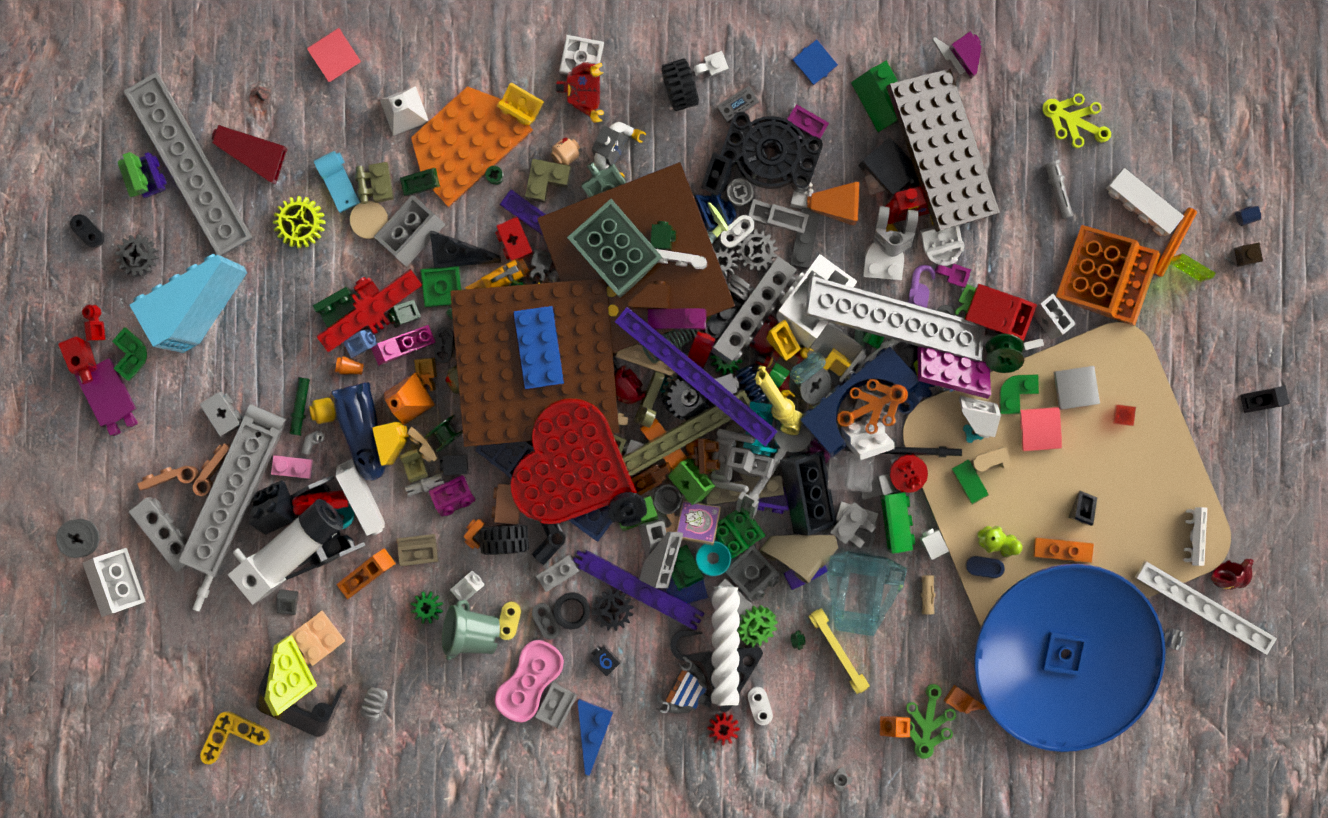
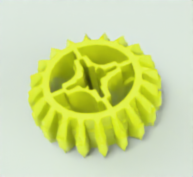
(283, 216)

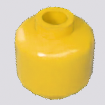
(322, 410)

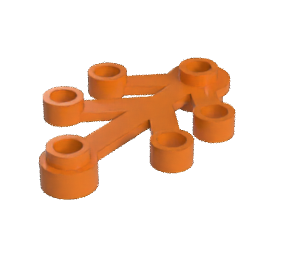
(875, 404)

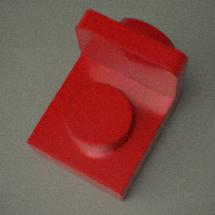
(367, 286)

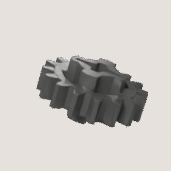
(137, 247)

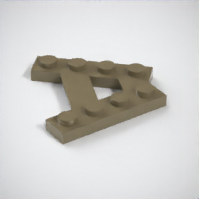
(718, 495)

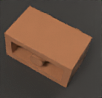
(505, 509)

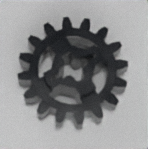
(604, 610)

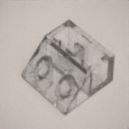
(850, 473)

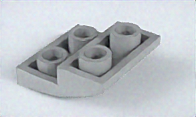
(1076, 387)

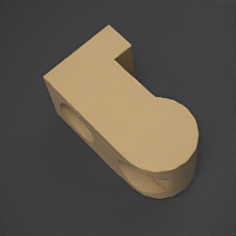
(998, 456)

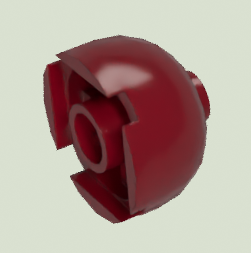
(761, 343)
(628, 386)

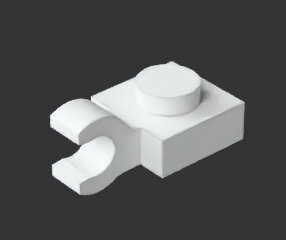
(713, 64)

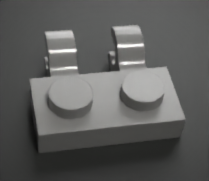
(850, 522)

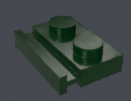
(685, 569)

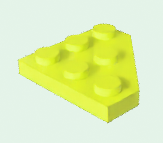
(288, 676)

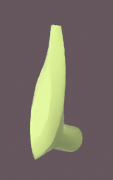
(722, 226)

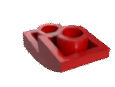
(701, 348)

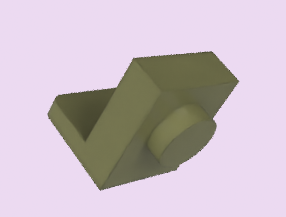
(414, 465)

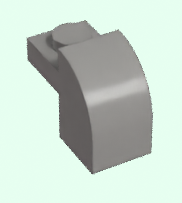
(750, 464)

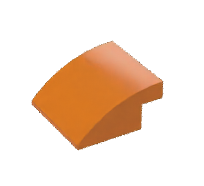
(1108, 274)

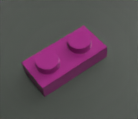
(808, 121)

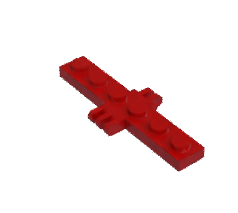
(369, 310)

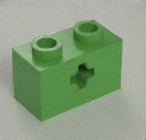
(690, 482)

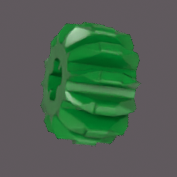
(724, 366)
(432, 612)

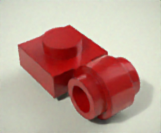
(93, 328)

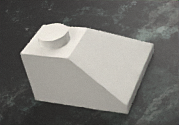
(981, 415)

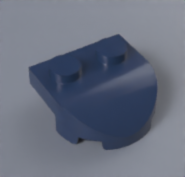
(724, 208)

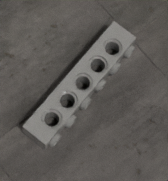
(779, 269)

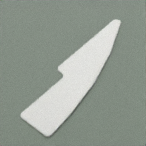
(949, 55)

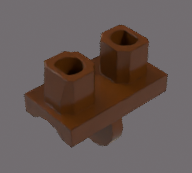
(702, 456)

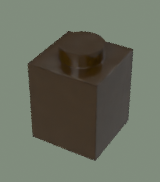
(1248, 254)

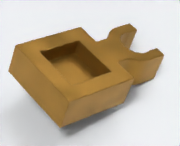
(426, 370)

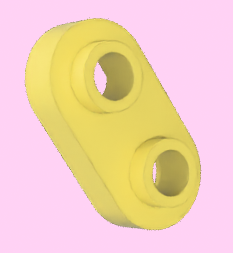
(509, 621)

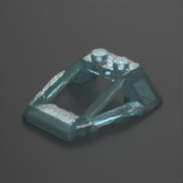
(882, 567)

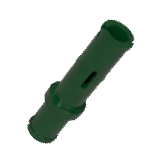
(299, 406)

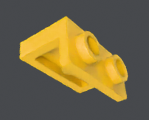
(521, 104)

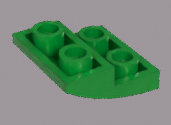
(738, 532)

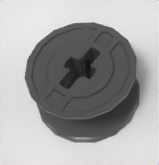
(813, 388)
(67, 543)

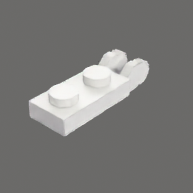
(682, 259)

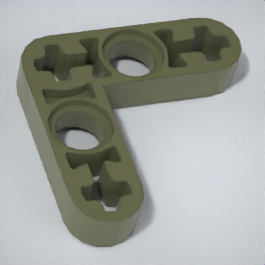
(644, 414)

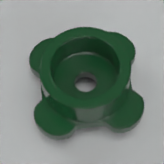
(798, 640)

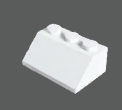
(113, 582)

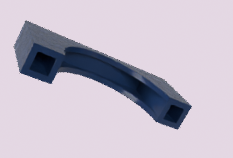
(822, 420)

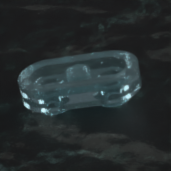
(807, 367)

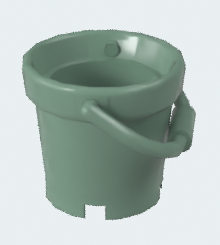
(468, 631)

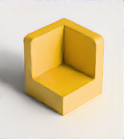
(837, 362)

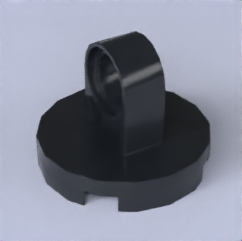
(627, 508)

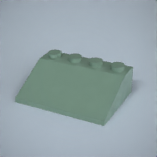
(615, 248)

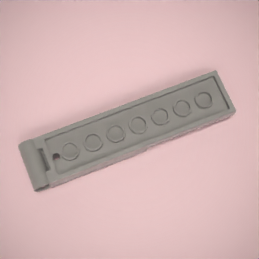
(232, 490)

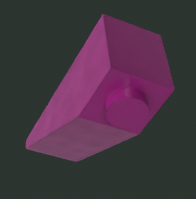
(677, 318)

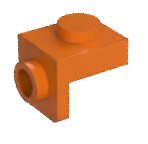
(473, 529)

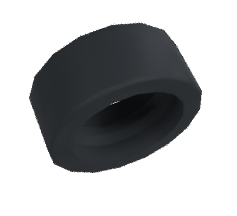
(557, 613)

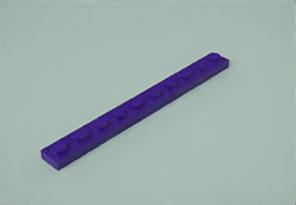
(696, 376)

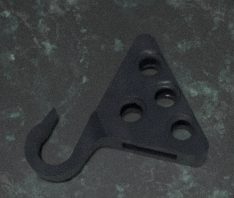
(705, 658)

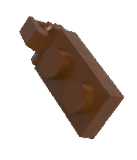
(650, 477)

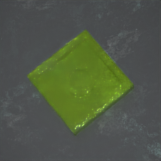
(1192, 267)

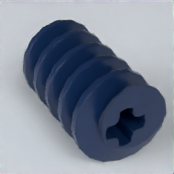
(748, 379)

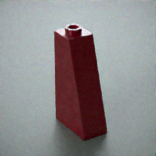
(255, 153)

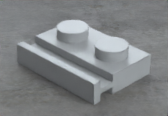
(556, 705)

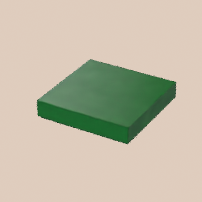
(438, 284)

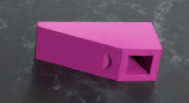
(402, 345)

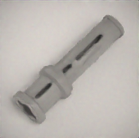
(1056, 179)

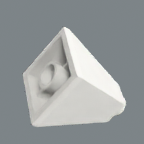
(404, 111)

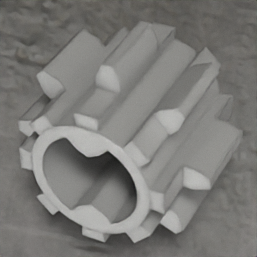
(1174, 638)

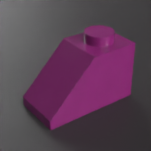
(967, 52)

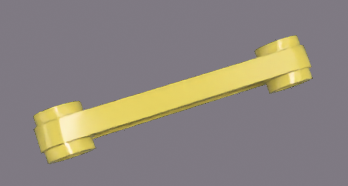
(820, 620)

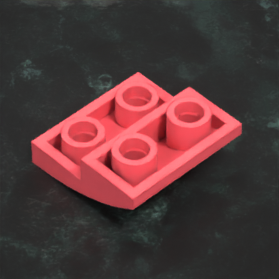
(333, 55)
(1041, 429)

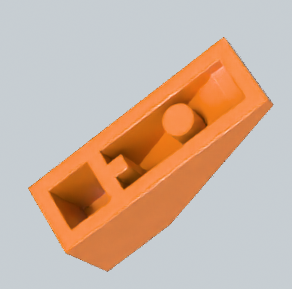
(366, 573)

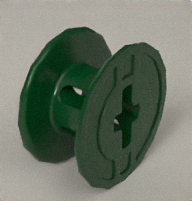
(1004, 353)
(444, 433)

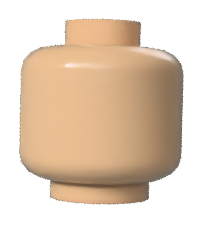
(565, 151)

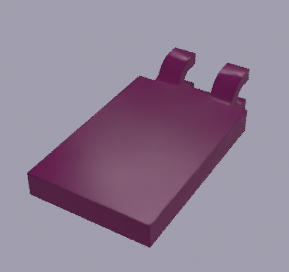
(109, 397)

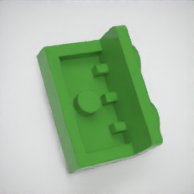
(132, 175)

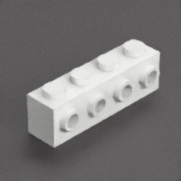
(1144, 202)

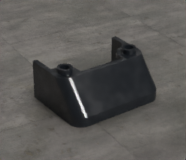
(338, 545)
(312, 722)

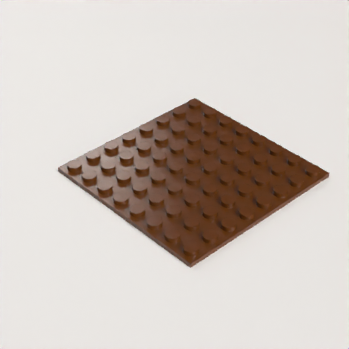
(649, 199)
(489, 363)

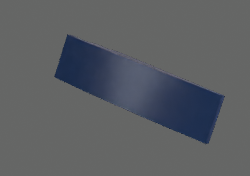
(507, 456)

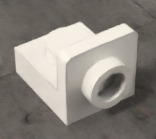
(467, 586)

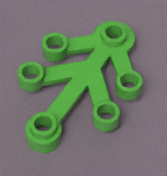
(928, 724)

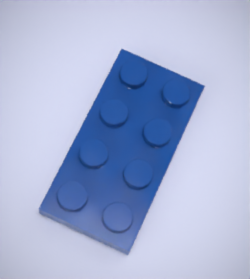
(538, 347)

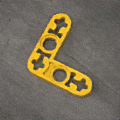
(231, 727)

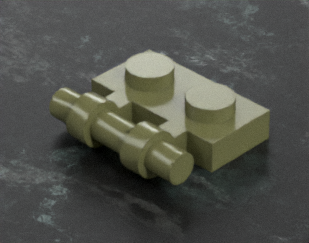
(380, 182)

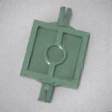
(602, 180)

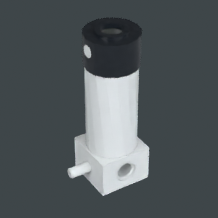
(267, 569)

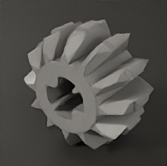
(722, 255)
(374, 704)

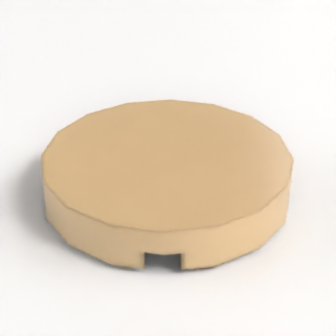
(368, 219)

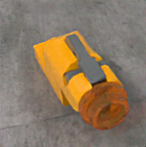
(502, 276)

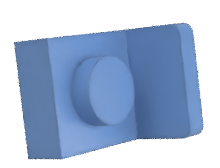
(360, 342)

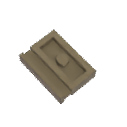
(417, 550)

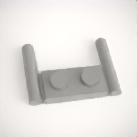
(722, 477)

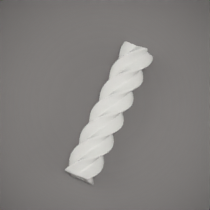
(725, 641)

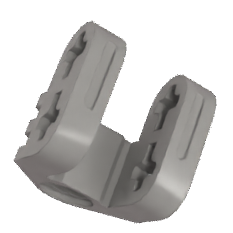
(894, 242)

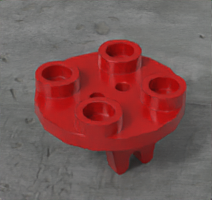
(912, 481)

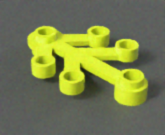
(1073, 119)

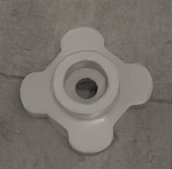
(846, 780)

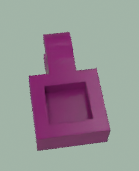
(955, 275)

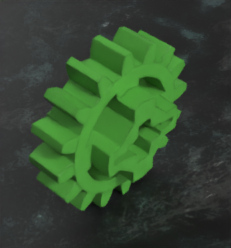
(757, 626)

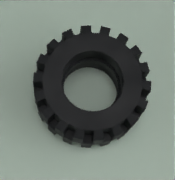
(680, 84)
(504, 539)

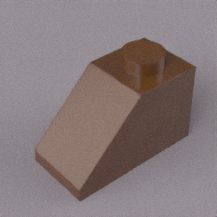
(652, 297)

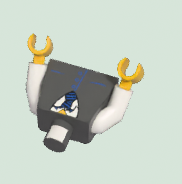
(611, 144)

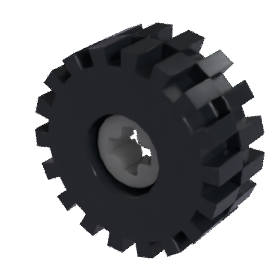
(677, 404)

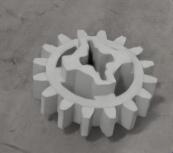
(763, 256)

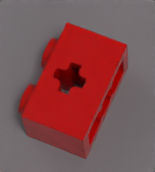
(513, 228)

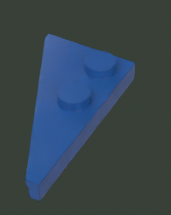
(593, 726)

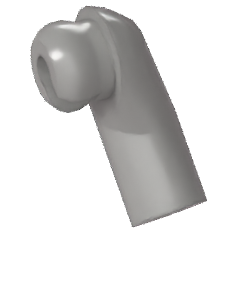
(310, 440)

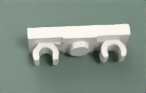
(1197, 536)

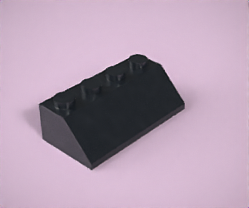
(808, 492)

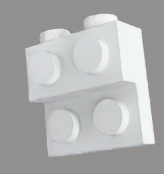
(865, 444)

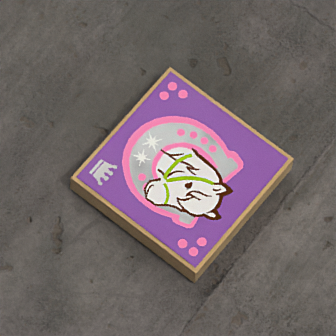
(698, 522)

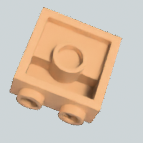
(317, 638)

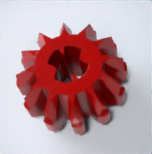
(730, 729)

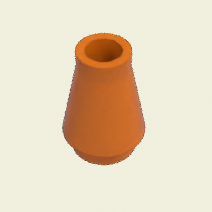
(348, 366)

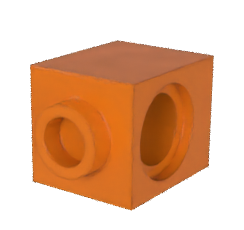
(894, 726)

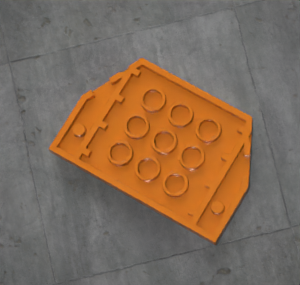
(466, 141)

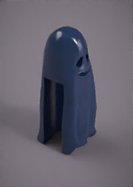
(356, 418)

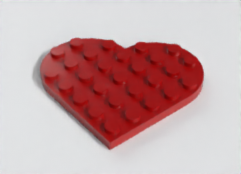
(572, 464)

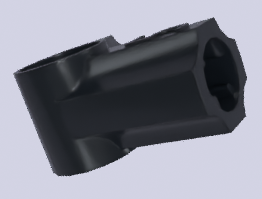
(548, 547)

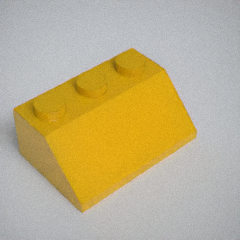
(390, 441)

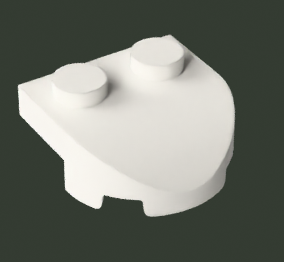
(942, 246)
(881, 265)

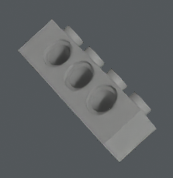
(142, 513)

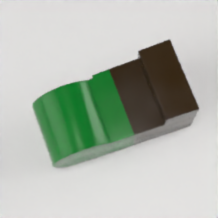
(782, 369)

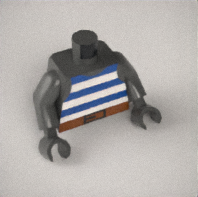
(686, 691)

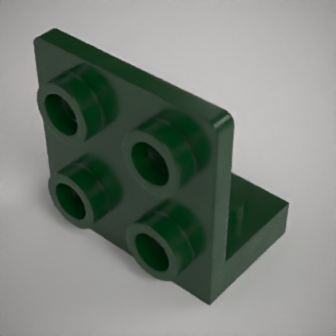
(335, 306)

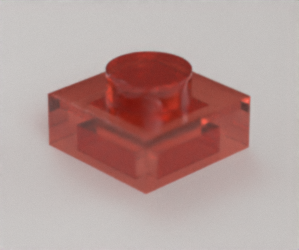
(1124, 415)

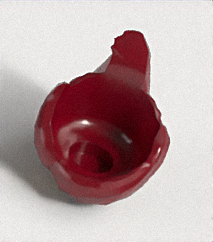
(1233, 575)

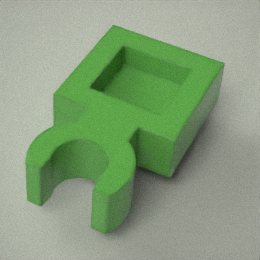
(965, 298)

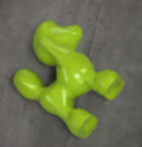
(995, 540)

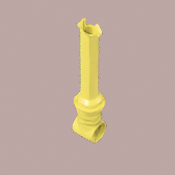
(783, 408)

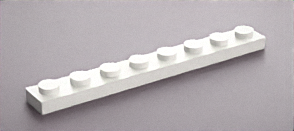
(1205, 607)

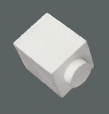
(933, 543)

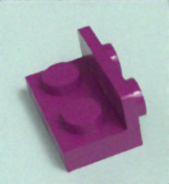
(452, 496)

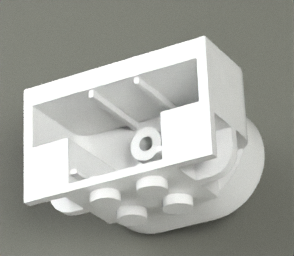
(803, 327)

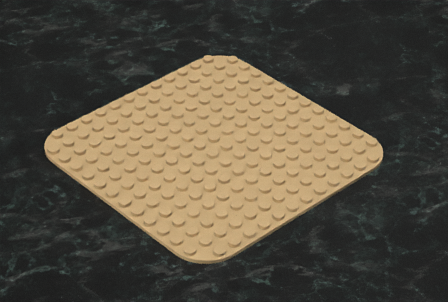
(1138, 472)

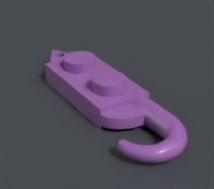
(919, 292)

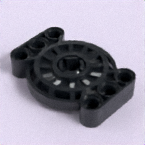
(776, 134)

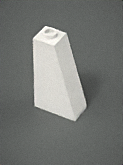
(360, 498)

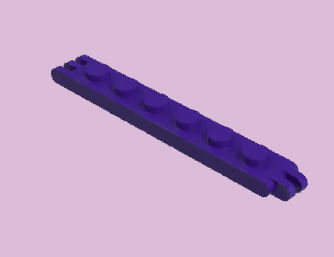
(637, 589)

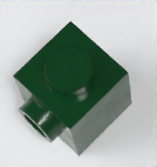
(662, 236)

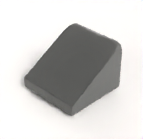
(287, 602)

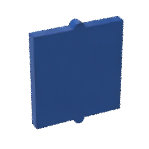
(815, 62)

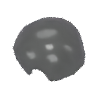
(667, 499)

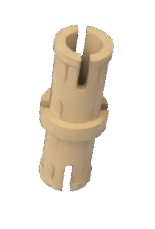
(928, 594)

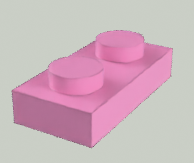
(291, 467)

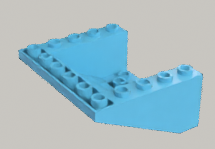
(186, 307)

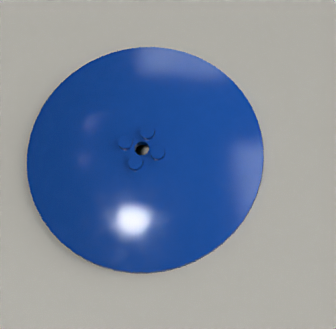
(1092, 691)

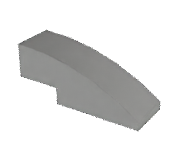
(777, 216)

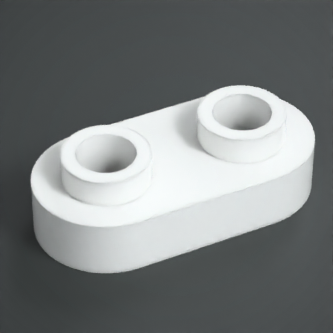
(737, 232)
(760, 706)

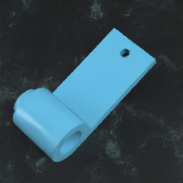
(336, 180)

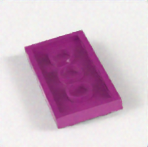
(954, 372)

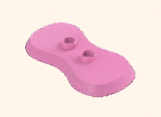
(536, 668)

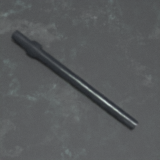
(941, 452)

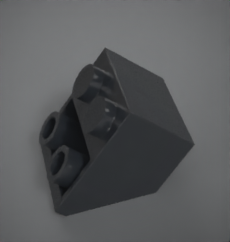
(271, 508)

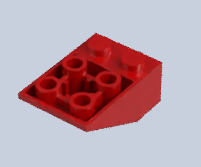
(1000, 311)

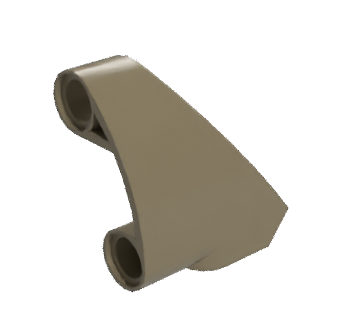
(801, 552)

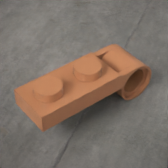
(210, 468)
(166, 475)

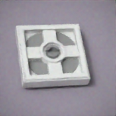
(579, 50)

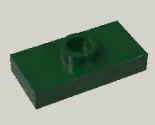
(419, 182)

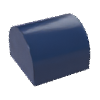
(1248, 215)

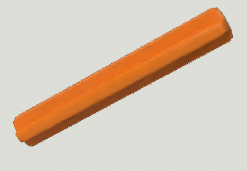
(1175, 242)

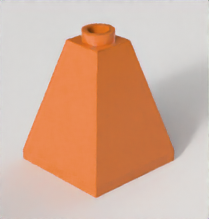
(837, 203)
(408, 399)

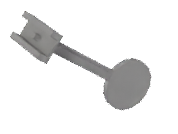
(787, 444)

